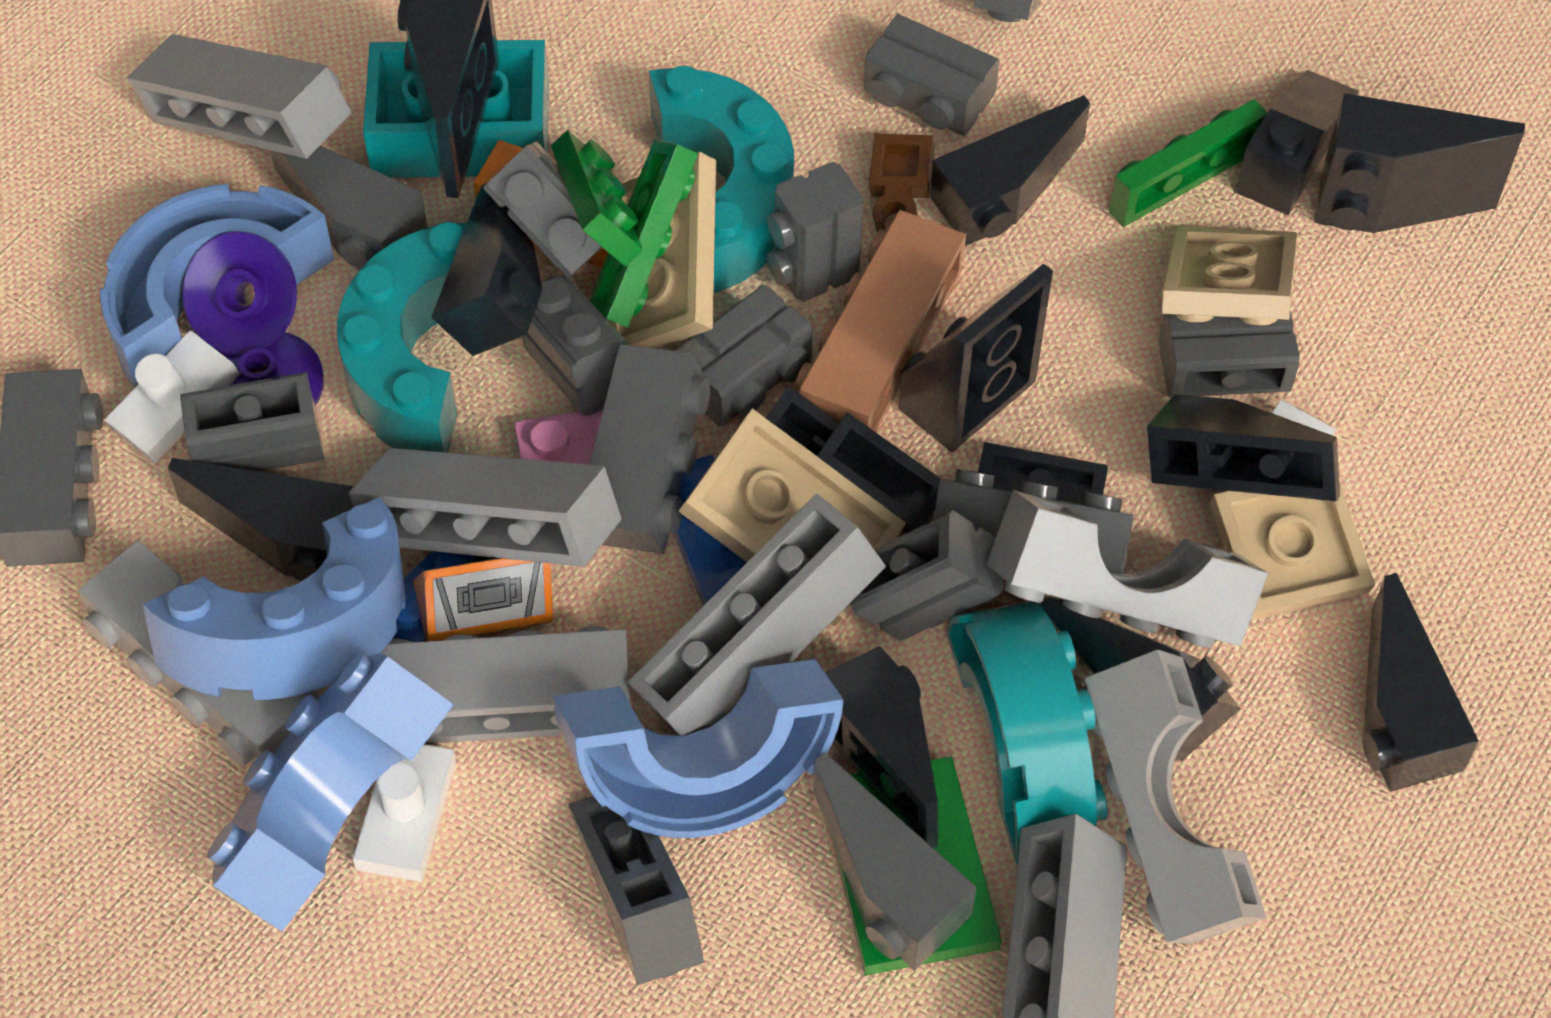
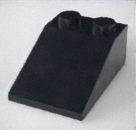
(453, 70)
(1411, 165)
(978, 363)

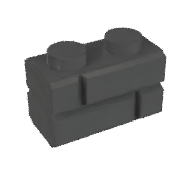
(930, 75)
(542, 208)
(816, 231)
(573, 344)
(750, 353)
(1227, 356)
(253, 424)
(929, 577)

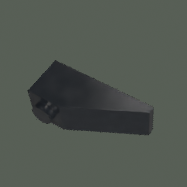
(1291, 142)
(1000, 176)
(490, 281)
(1240, 450)
(264, 511)
(1109, 644)
(1411, 710)
(886, 737)

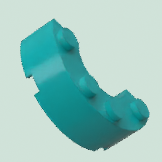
(750, 151)
(377, 329)
(1031, 713)

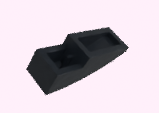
(860, 457)

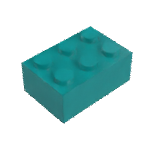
(395, 126)

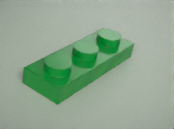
(1184, 163)
(660, 187)
(597, 196)

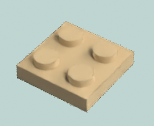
(1300, 542)

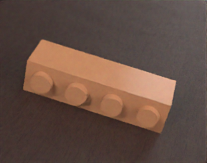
(883, 319)

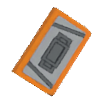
(484, 598)

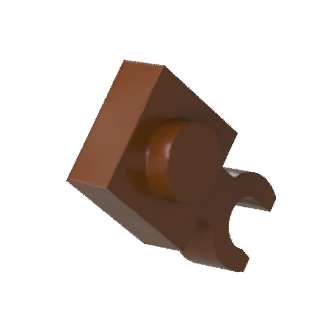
(898, 173)

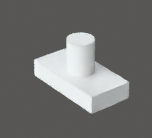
(152, 411)
(405, 815)

